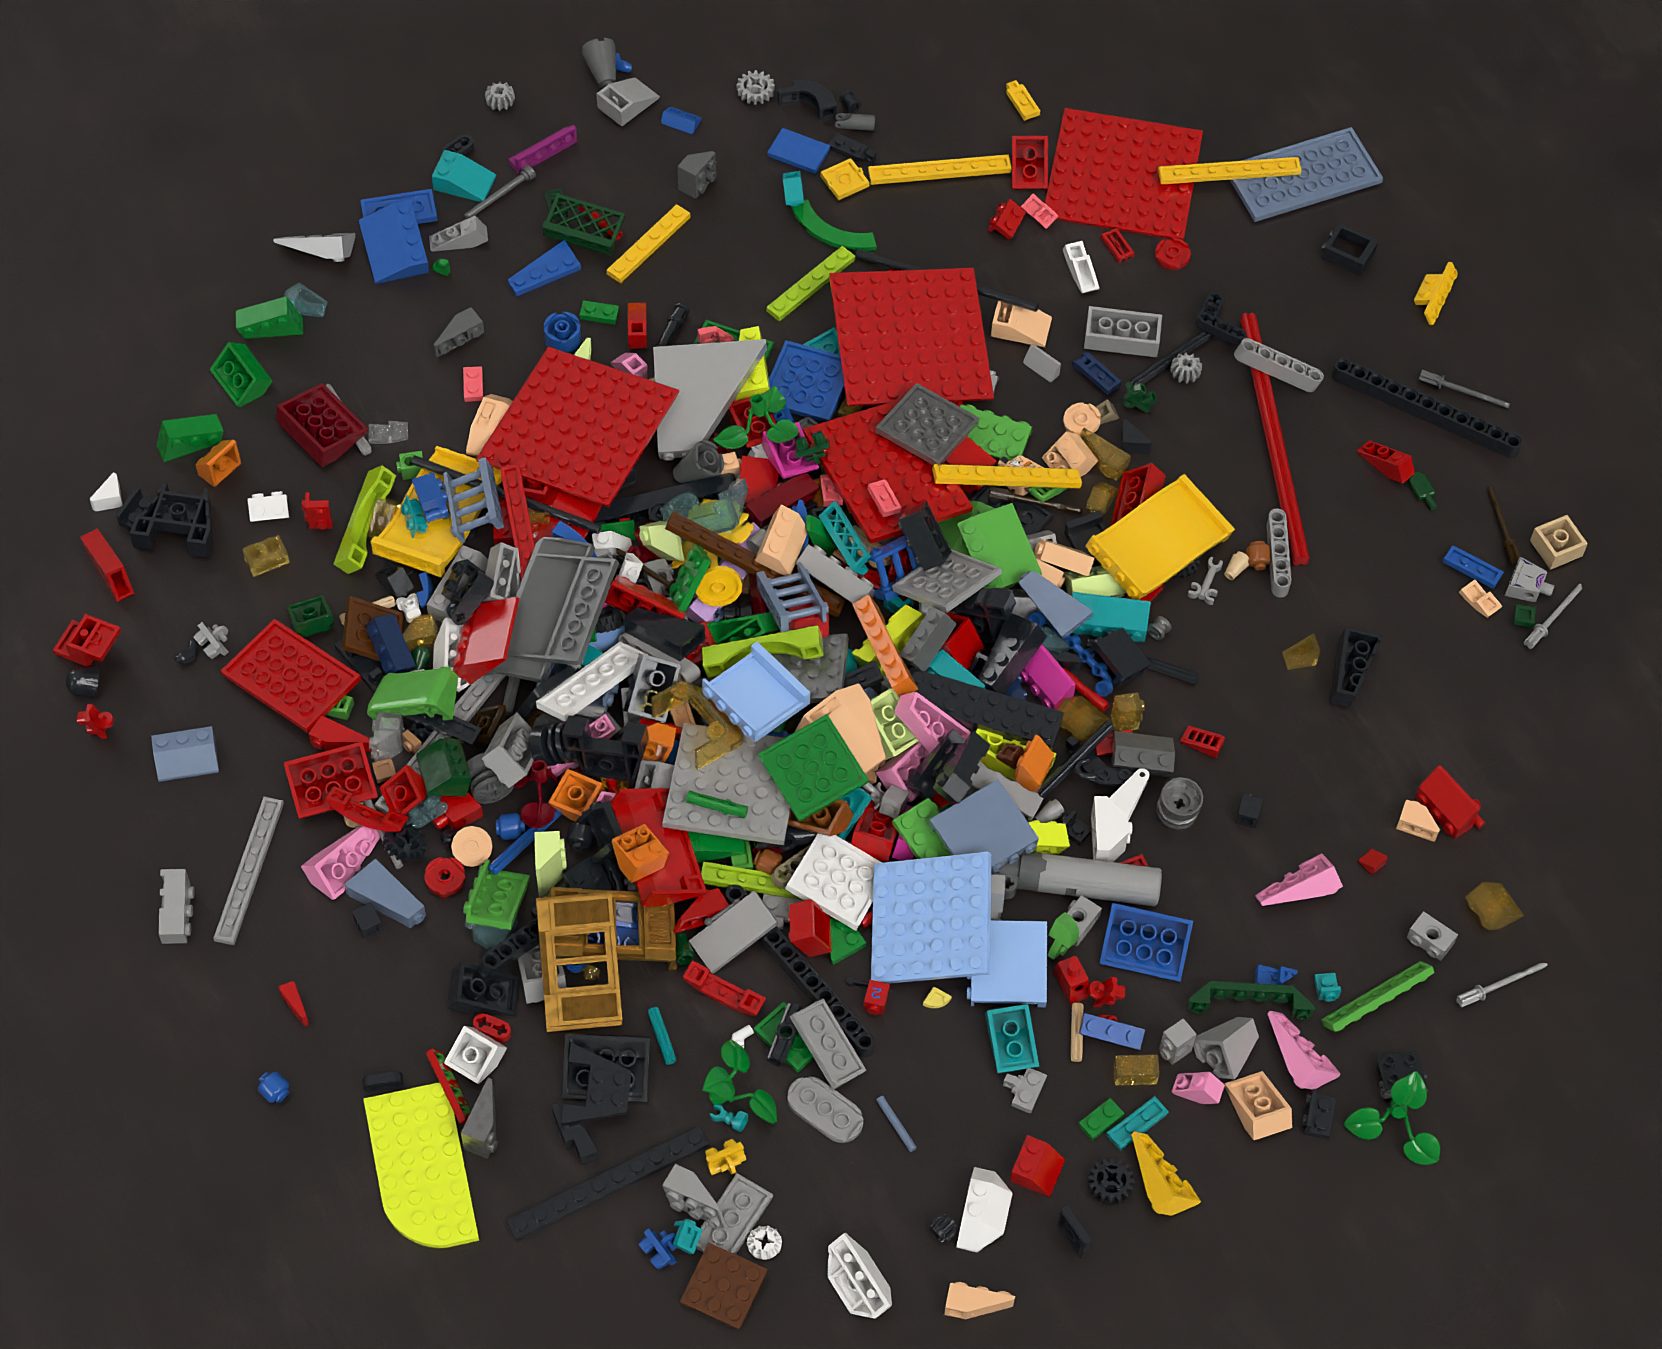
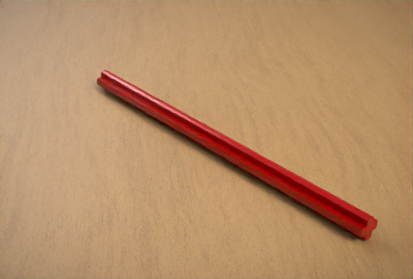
(1277, 451)

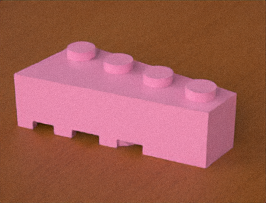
(926, 720)

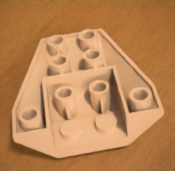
(486, 420)
(855, 721)

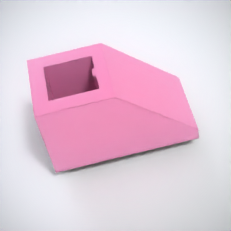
(631, 364)
(1199, 1087)

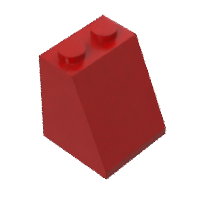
(970, 454)
(963, 641)

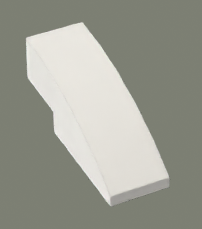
(1080, 267)

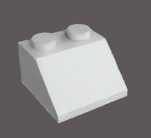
(475, 1054)

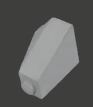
(1227, 1046)

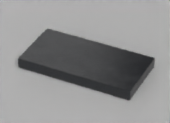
(1030, 515)

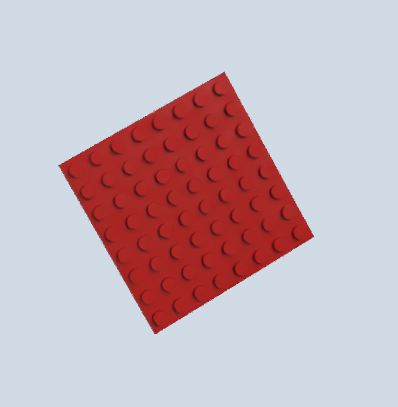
(1111, 178)
(909, 332)
(579, 425)

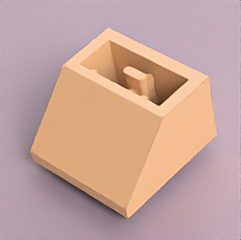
(1070, 453)

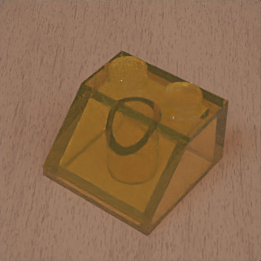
(1081, 717)
(1493, 905)

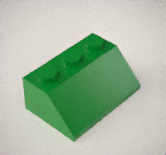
(240, 374)

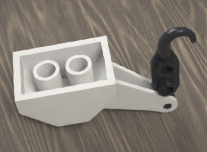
(1111, 815)

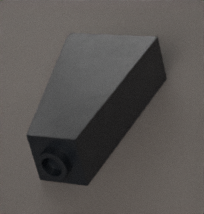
(664, 632)

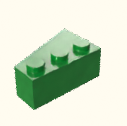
(188, 435)
(742, 628)

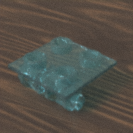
(427, 810)

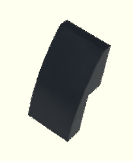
(1068, 660)

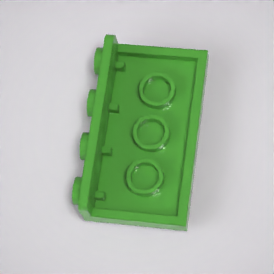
(999, 434)
(916, 833)
(495, 898)

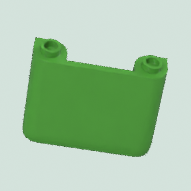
(416, 693)

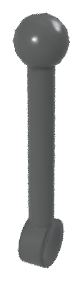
(708, 921)

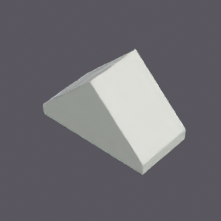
(108, 495)

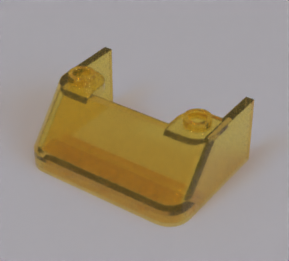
(722, 733)

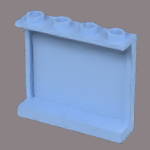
(757, 693)
(1016, 965)

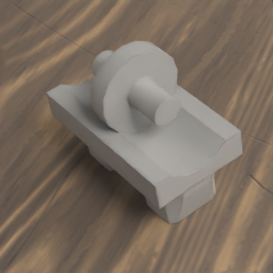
(206, 634)

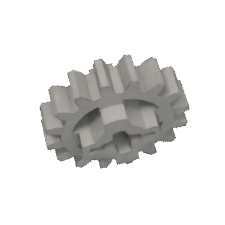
(755, 87)

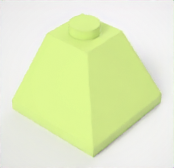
(661, 541)

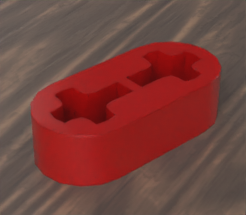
(493, 1025)

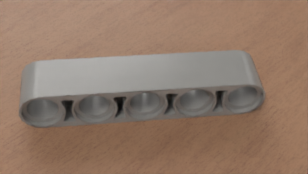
(1278, 365)
(1275, 527)
(688, 672)

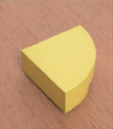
(936, 998)

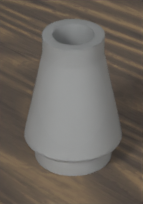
(1050, 812)

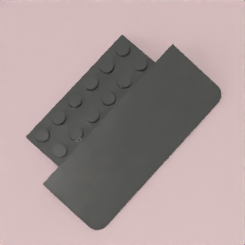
(557, 607)

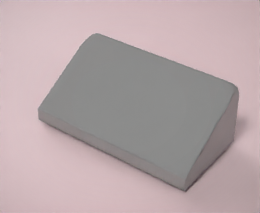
(1042, 363)

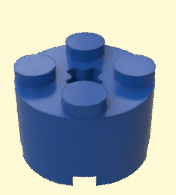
(562, 332)

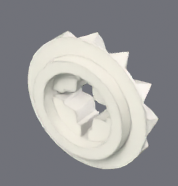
(771, 1249)

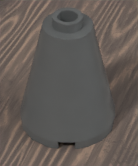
(601, 60)
(699, 463)

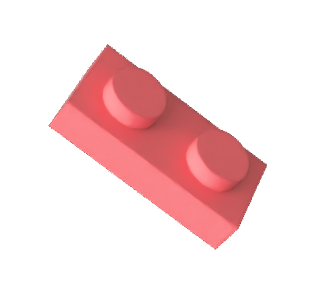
(473, 384)
(829, 491)
(884, 498)

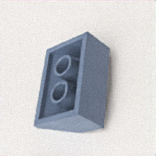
(185, 754)

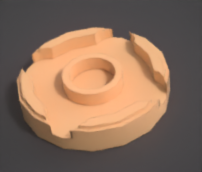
(1082, 416)
(471, 846)

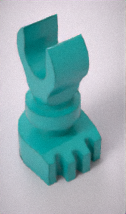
(738, 1122)

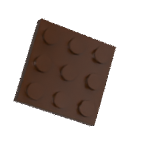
(357, 617)
(724, 1286)

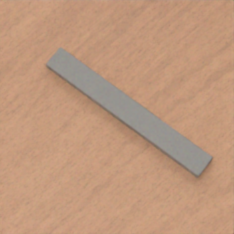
(248, 871)

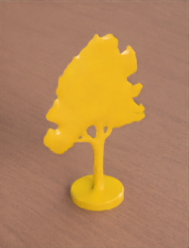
(720, 583)

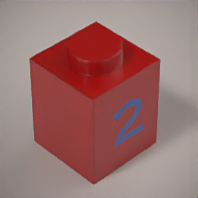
(876, 997)

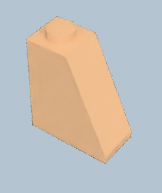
(1064, 556)

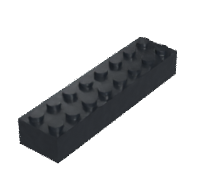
(989, 710)

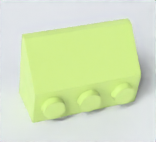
(1098, 583)
(893, 732)
(549, 860)

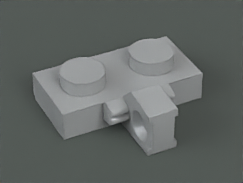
(779, 908)
(1025, 1088)

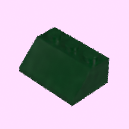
(444, 768)

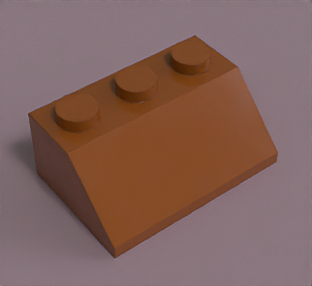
(828, 821)

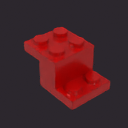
(87, 640)

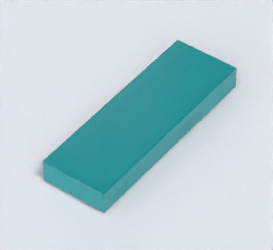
(1138, 1121)

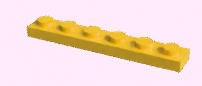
(648, 243)

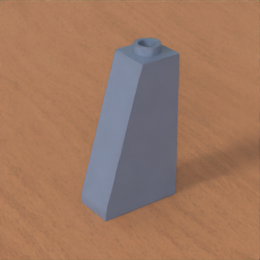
(1056, 605)
(386, 894)

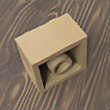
(1558, 542)

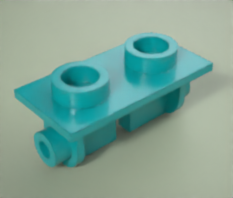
(412, 512)

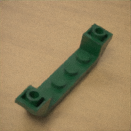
(1300, 1006)

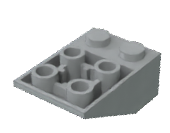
(625, 99)
(654, 775)
(689, 1195)

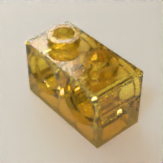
(267, 557)
(1127, 711)
(1136, 1070)

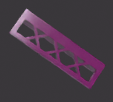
(544, 148)

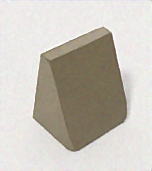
(1107, 412)

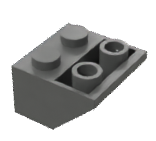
(696, 173)

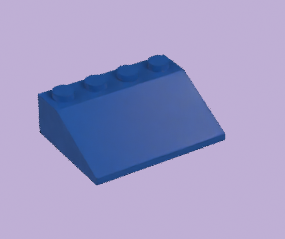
(394, 243)
(1146, 942)

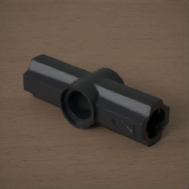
(793, 837)
(782, 1045)

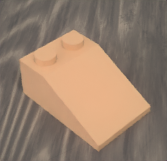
(1259, 1105)

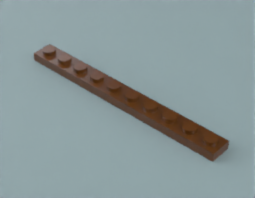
(739, 556)

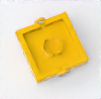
(844, 179)

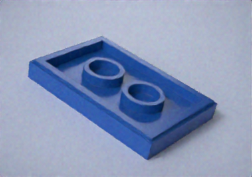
(798, 150)

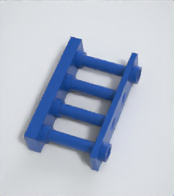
(877, 554)

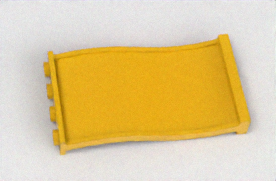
(1159, 538)
(437, 546)

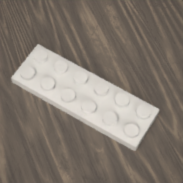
(590, 682)

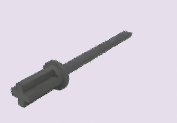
(1437, 380)

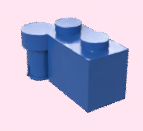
(431, 497)

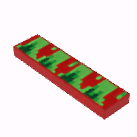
(449, 1085)

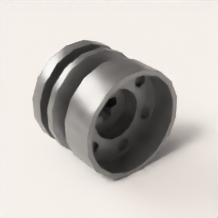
(1183, 794)

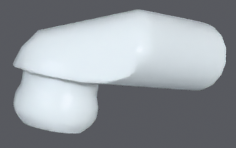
(741, 1034)

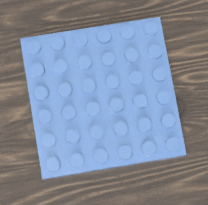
(931, 918)

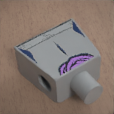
(1528, 582)

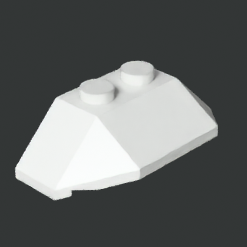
(446, 648)
(984, 1210)
(857, 1278)

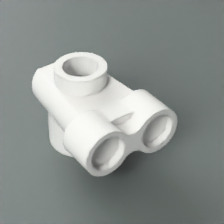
(409, 606)

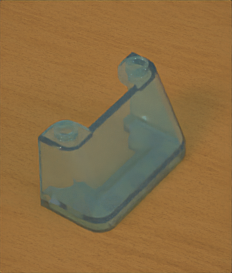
(715, 515)

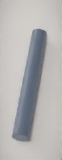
(896, 1123)

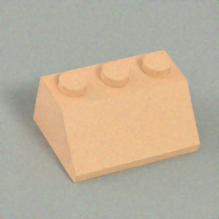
(782, 541)

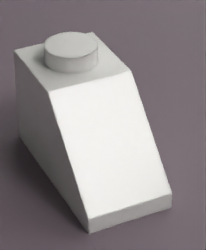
(611, 541)

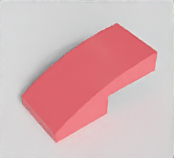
(1039, 211)

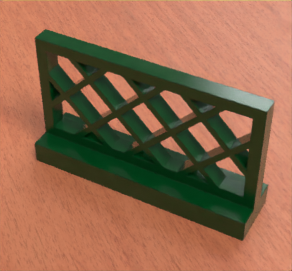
(576, 236)

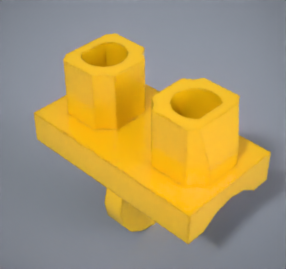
(725, 1159)

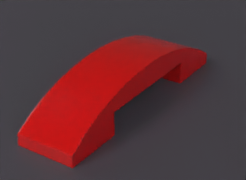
(364, 815)
(723, 991)

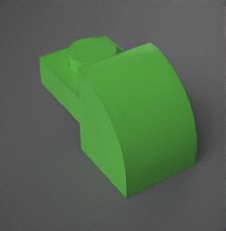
(1065, 934)

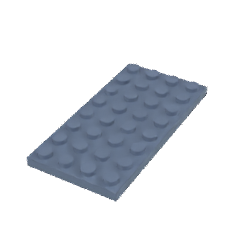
(1329, 168)

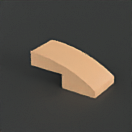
(1479, 599)

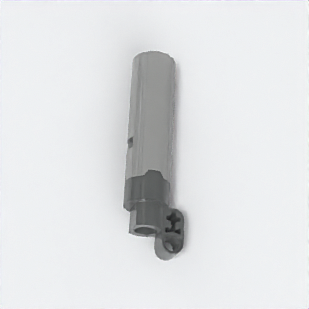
(1083, 877)

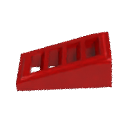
(1211, 737)
(291, 997)

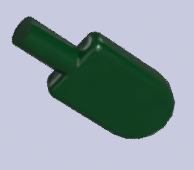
(1423, 489)

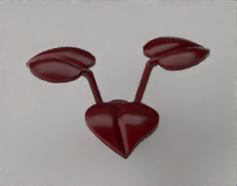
(539, 814)

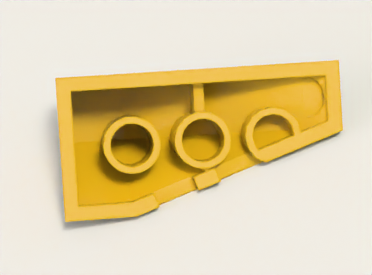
(1162, 1184)

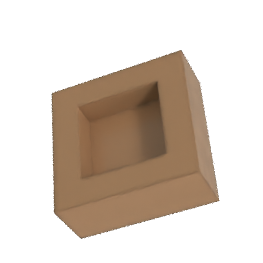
(411, 742)
(383, 770)

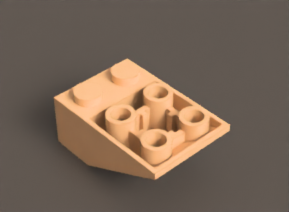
(1020, 324)

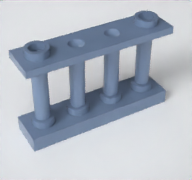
(490, 501)
(777, 607)

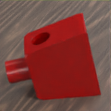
(460, 812)
(1070, 976)

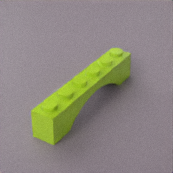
(353, 545)
(803, 643)

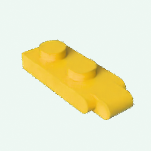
(1022, 100)

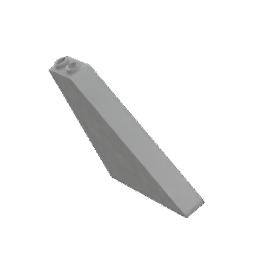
(708, 384)

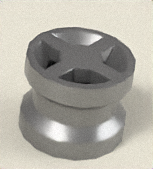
(1159, 628)

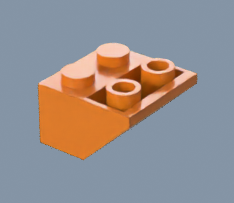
(1034, 764)
(639, 853)

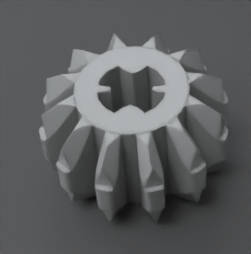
(499, 96)
(1186, 368)

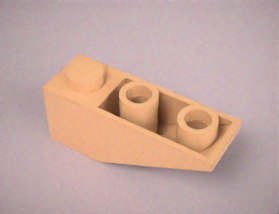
(971, 1302)

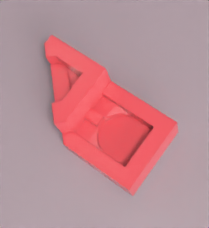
(713, 334)

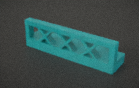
(841, 538)

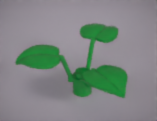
(771, 402)
(721, 1089)
(1405, 1092)

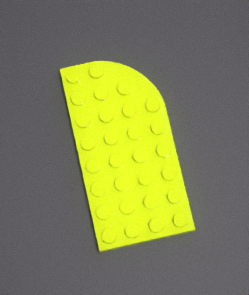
(421, 1166)

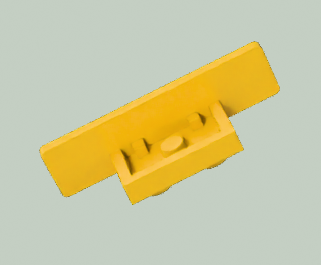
(1434, 291)

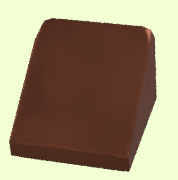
(1010, 755)

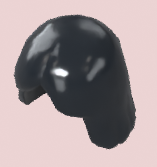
(83, 681)

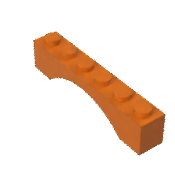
(881, 641)

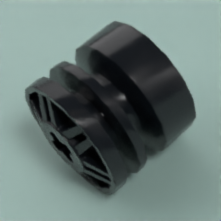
(548, 744)

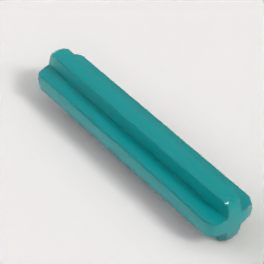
(662, 1035)

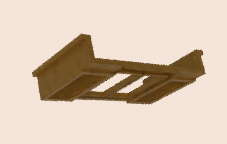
(655, 932)
(583, 1005)

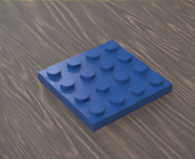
(808, 380)

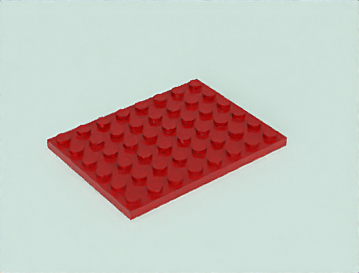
(864, 457)

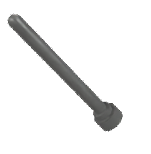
(526, 173)

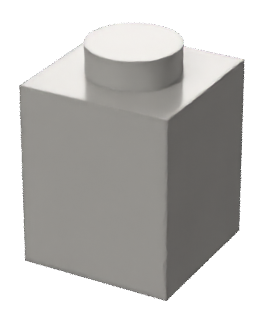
(894, 801)

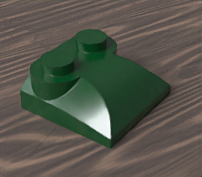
(311, 616)

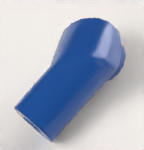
(621, 65)

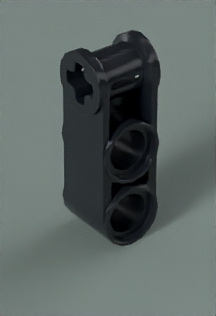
(469, 597)

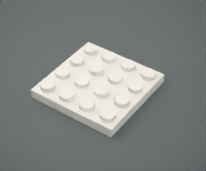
(836, 878)

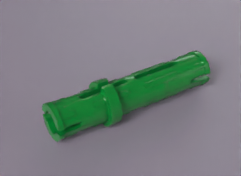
(713, 803)

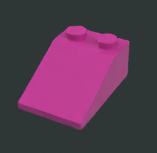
(784, 458)

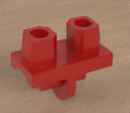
(95, 721)
(1106, 992)

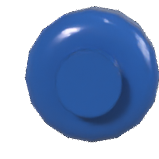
(509, 826)
(273, 1087)

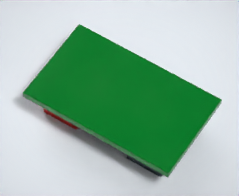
(623, 527)

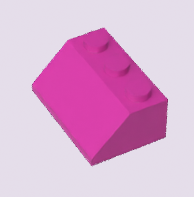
(1047, 679)

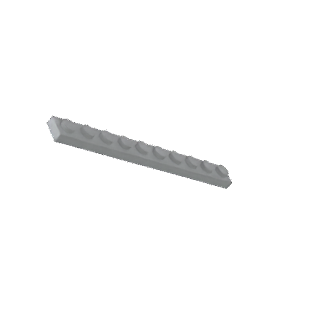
(464, 709)

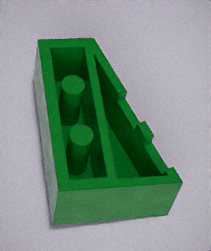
(269, 319)

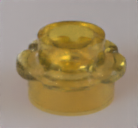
(591, 972)

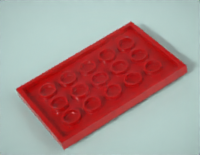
(290, 675)

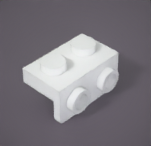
(268, 507)
(631, 567)

